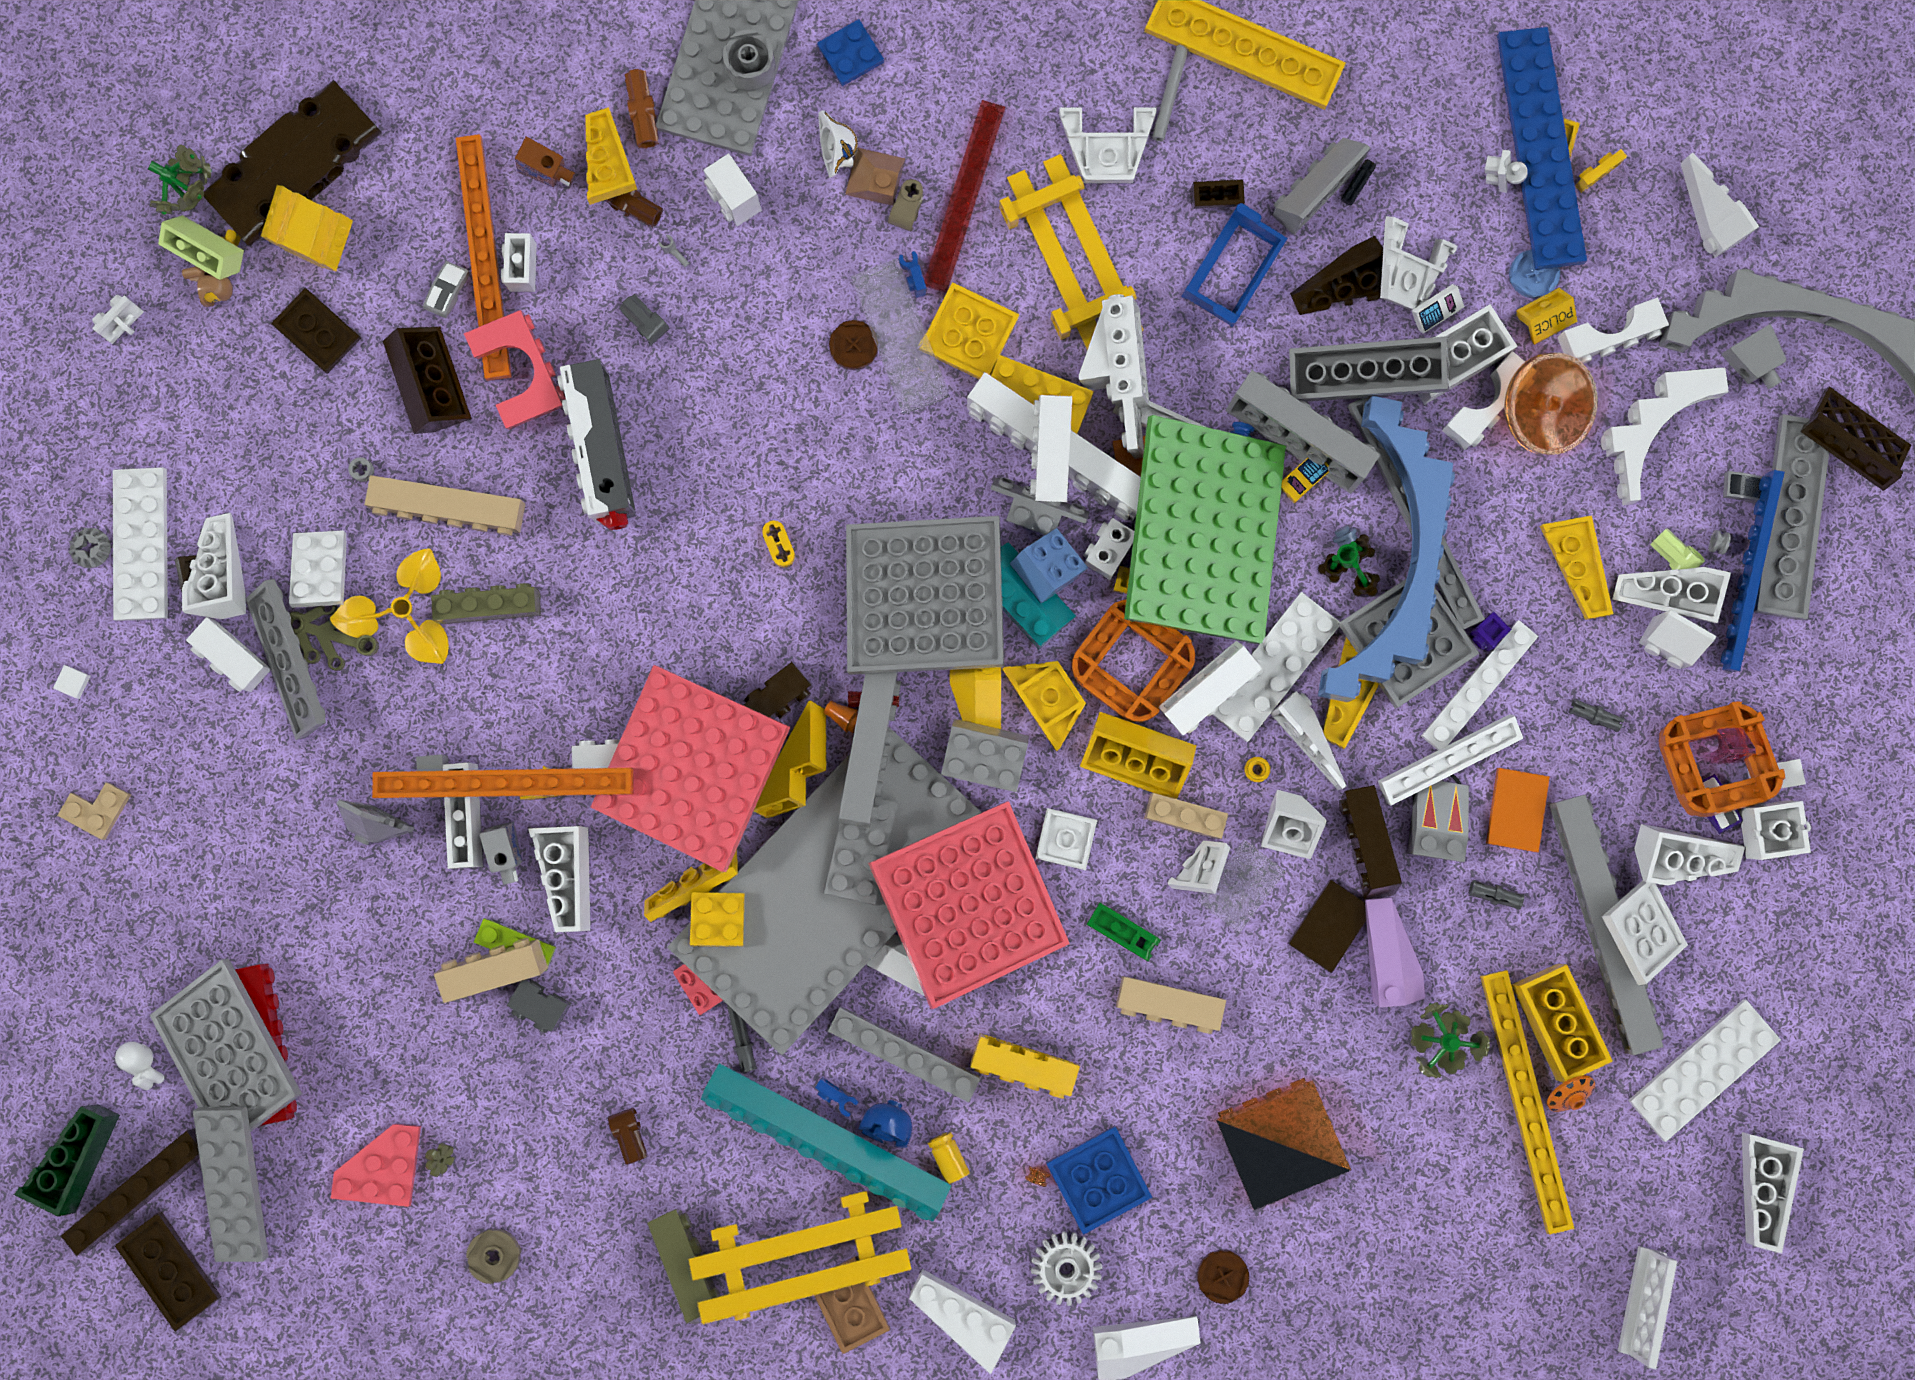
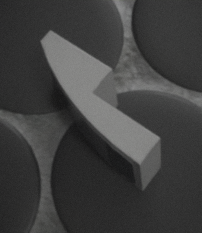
(1742, 486)

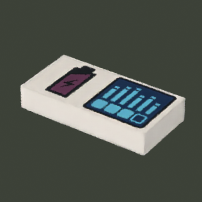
(1438, 308)

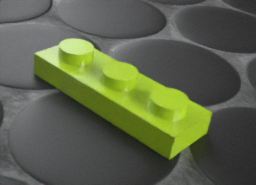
(494, 934)

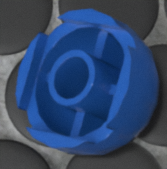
(887, 1123)

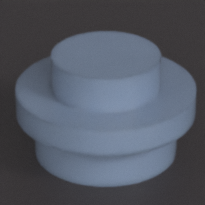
(1344, 535)

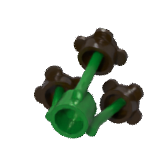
(1349, 557)

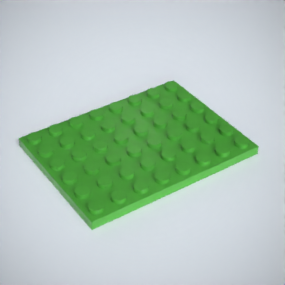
(1205, 531)

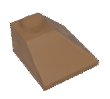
(875, 176)

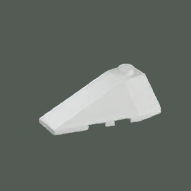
(1687, 592)
(1678, 856)

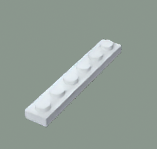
(1479, 686)
(1450, 759)

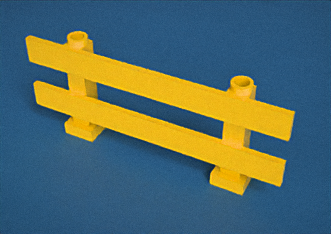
(1031, 206)
(732, 1258)

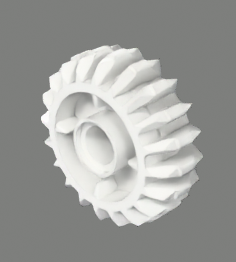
(1070, 1284)

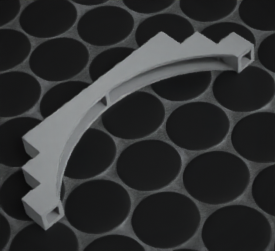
(1759, 296)

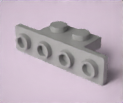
(1036, 515)

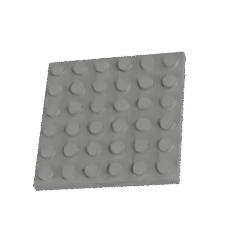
(924, 595)

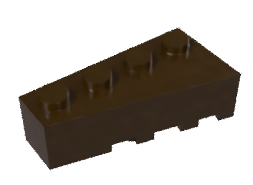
(780, 693)
(1370, 843)

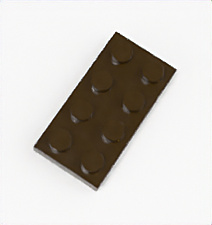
(168, 1271)

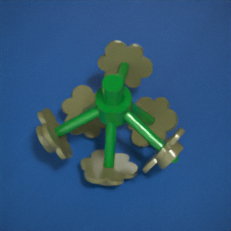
(177, 175)
(1448, 1056)

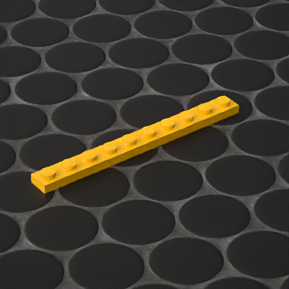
(1527, 1102)

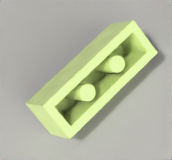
(200, 247)

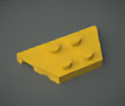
(1048, 697)

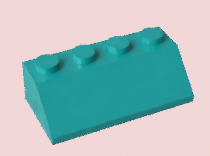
(1035, 619)

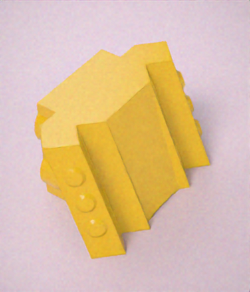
(306, 229)

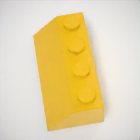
(1138, 756)

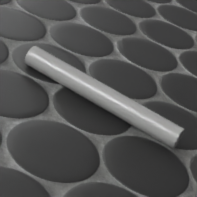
(1170, 93)

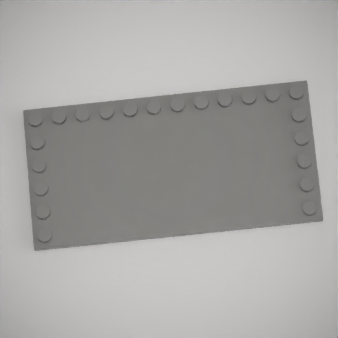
(796, 938)

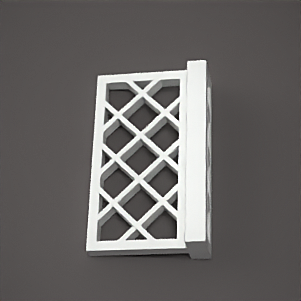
(1647, 1306)

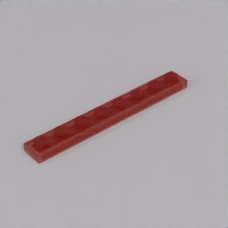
(964, 196)

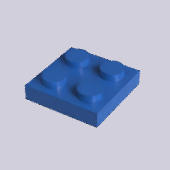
(850, 52)

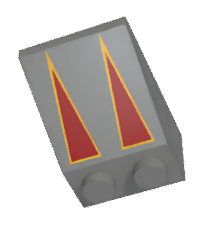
(1440, 822)

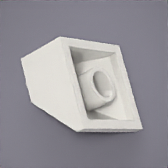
(1292, 825)

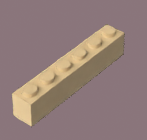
(444, 504)

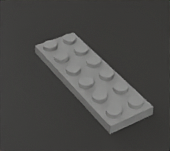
(285, 659)
(230, 1184)

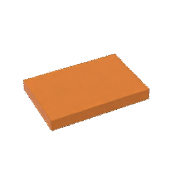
(1517, 810)

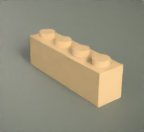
(490, 970)
(1170, 1003)

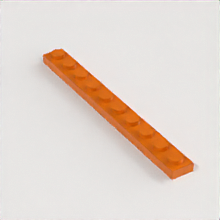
(482, 246)
(502, 783)

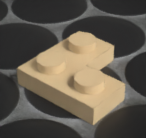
(99, 816)

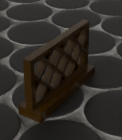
(1851, 447)

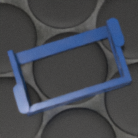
(1250, 221)

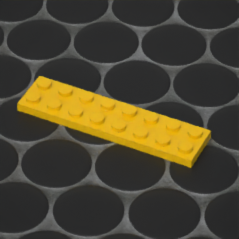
(1247, 49)

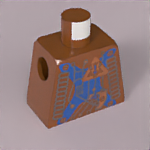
(534, 159)

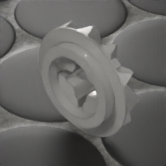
(97, 555)

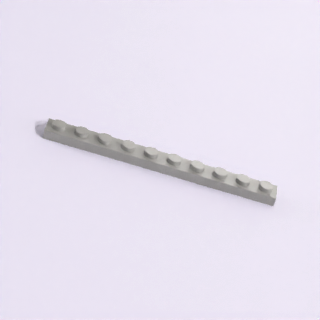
(1451, 580)

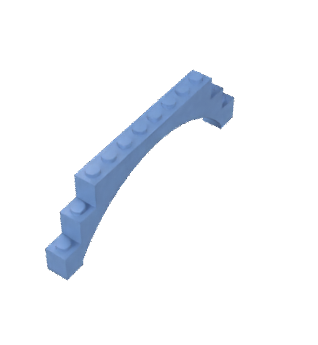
(1428, 498)

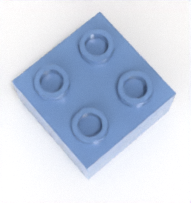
(1048, 565)

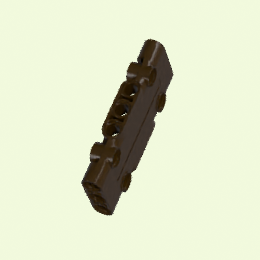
(292, 153)

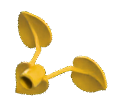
(425, 643)

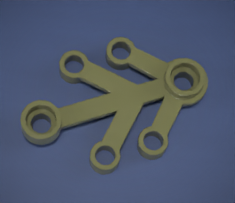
(325, 634)

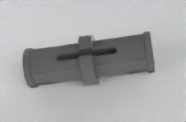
(1596, 715)
(1496, 894)

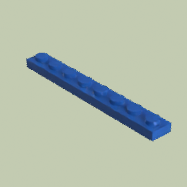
(1754, 561)

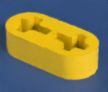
(784, 541)

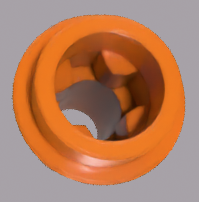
(842, 715)

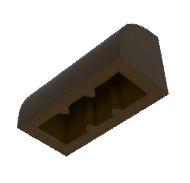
(1217, 193)

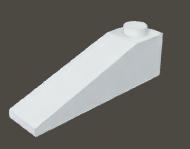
(1718, 217)
(216, 575)
(1304, 728)
(894, 963)
(1133, 1347)

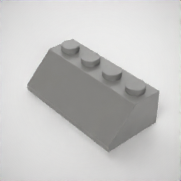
(1320, 184)

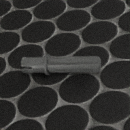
(743, 1044)

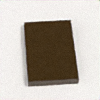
(316, 330)
(1329, 926)

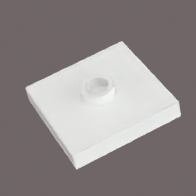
(1066, 839)

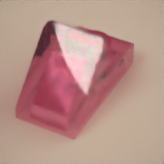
(1733, 746)

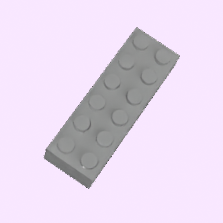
(1370, 369)
(1302, 430)

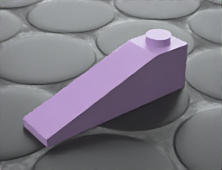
(1393, 963)

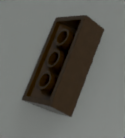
(426, 378)

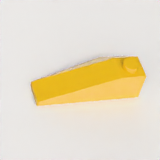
(978, 695)

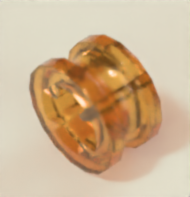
(1037, 1176)

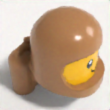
(209, 287)

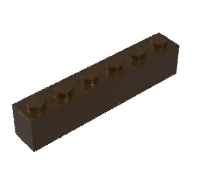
(133, 1194)

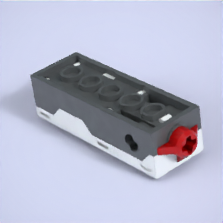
(597, 444)

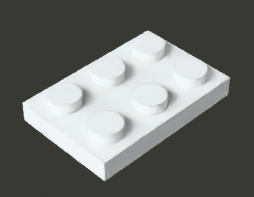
(318, 569)

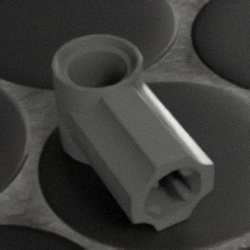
(647, 323)

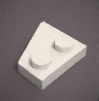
(1203, 868)

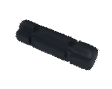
(1358, 182)

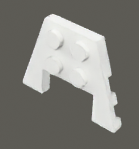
(1107, 155)
(1405, 277)

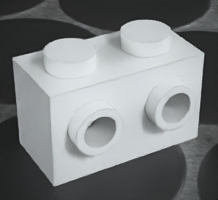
(519, 262)
(1110, 549)

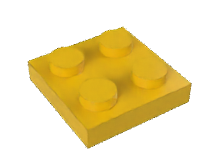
(717, 919)

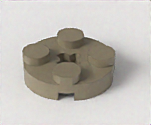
(478, 1259)

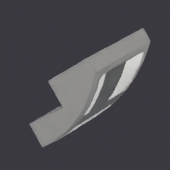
(445, 288)

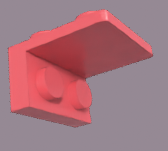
(697, 991)

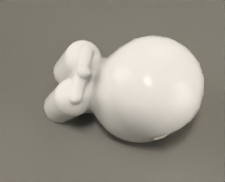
(137, 1060)

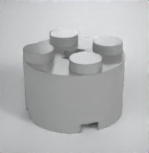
(754, 73)

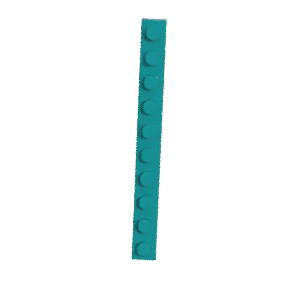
(825, 1143)

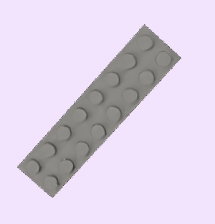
(1795, 530)

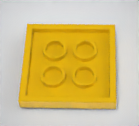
(970, 331)

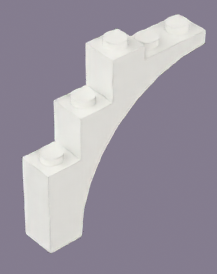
(1632, 442)

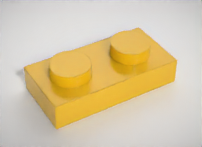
(1607, 164)

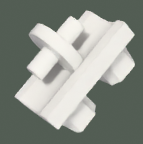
(1501, 170)
(117, 319)

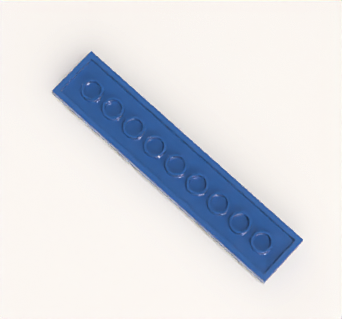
(1542, 147)

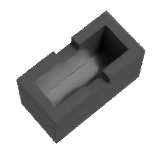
(537, 1006)

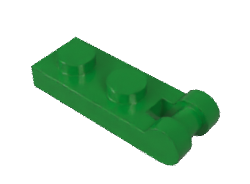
(1122, 931)

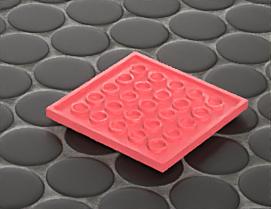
(694, 767)
(969, 904)

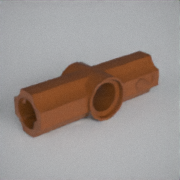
(641, 108)

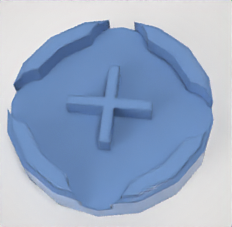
(1532, 282)

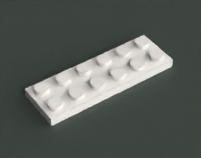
(140, 544)
(1283, 658)
(1704, 1070)

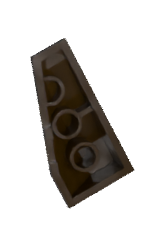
(1348, 277)

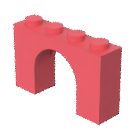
(516, 332)

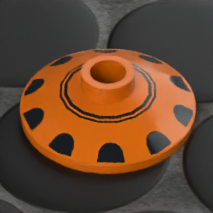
(1571, 1094)

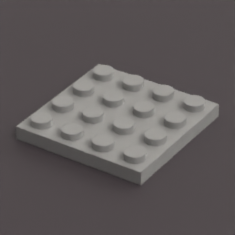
(1447, 644)

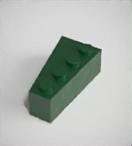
(71, 1162)

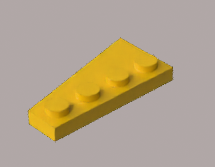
(606, 160)

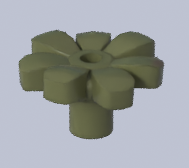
(439, 1159)

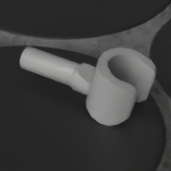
(671, 248)

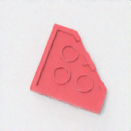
(381, 1170)

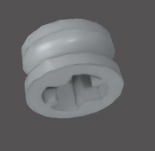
(353, 465)
(1719, 542)

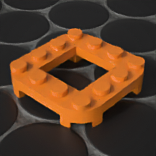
(1112, 692)
(1689, 788)

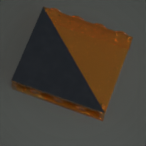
(1282, 1143)

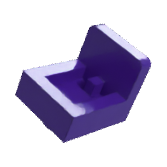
(1489, 632)

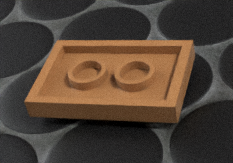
(852, 1314)

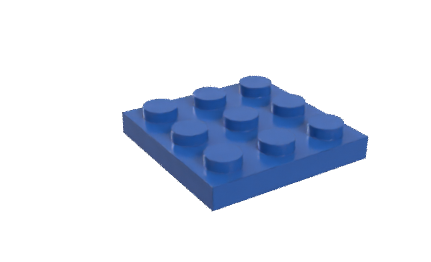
(1099, 1180)

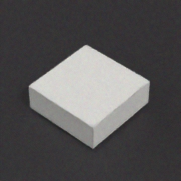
(71, 682)

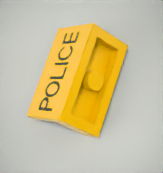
(1548, 314)

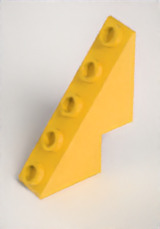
(800, 758)

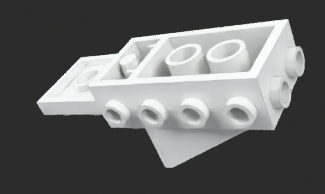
(1118, 364)

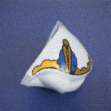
(837, 143)

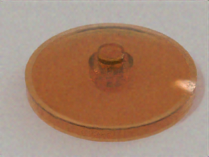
(1551, 403)

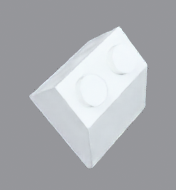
(1676, 639)

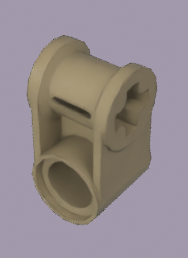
(906, 208)

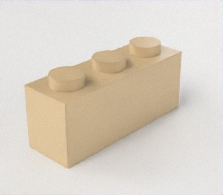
(1186, 816)

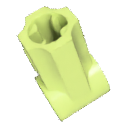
(1676, 551)

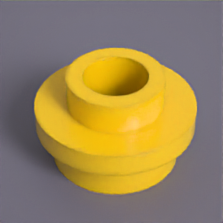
(1264, 766)

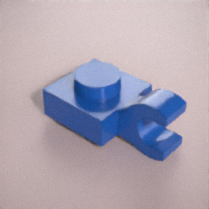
(915, 279)
(831, 1092)

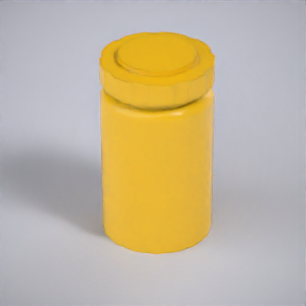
(948, 1157)

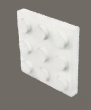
(1644, 931)

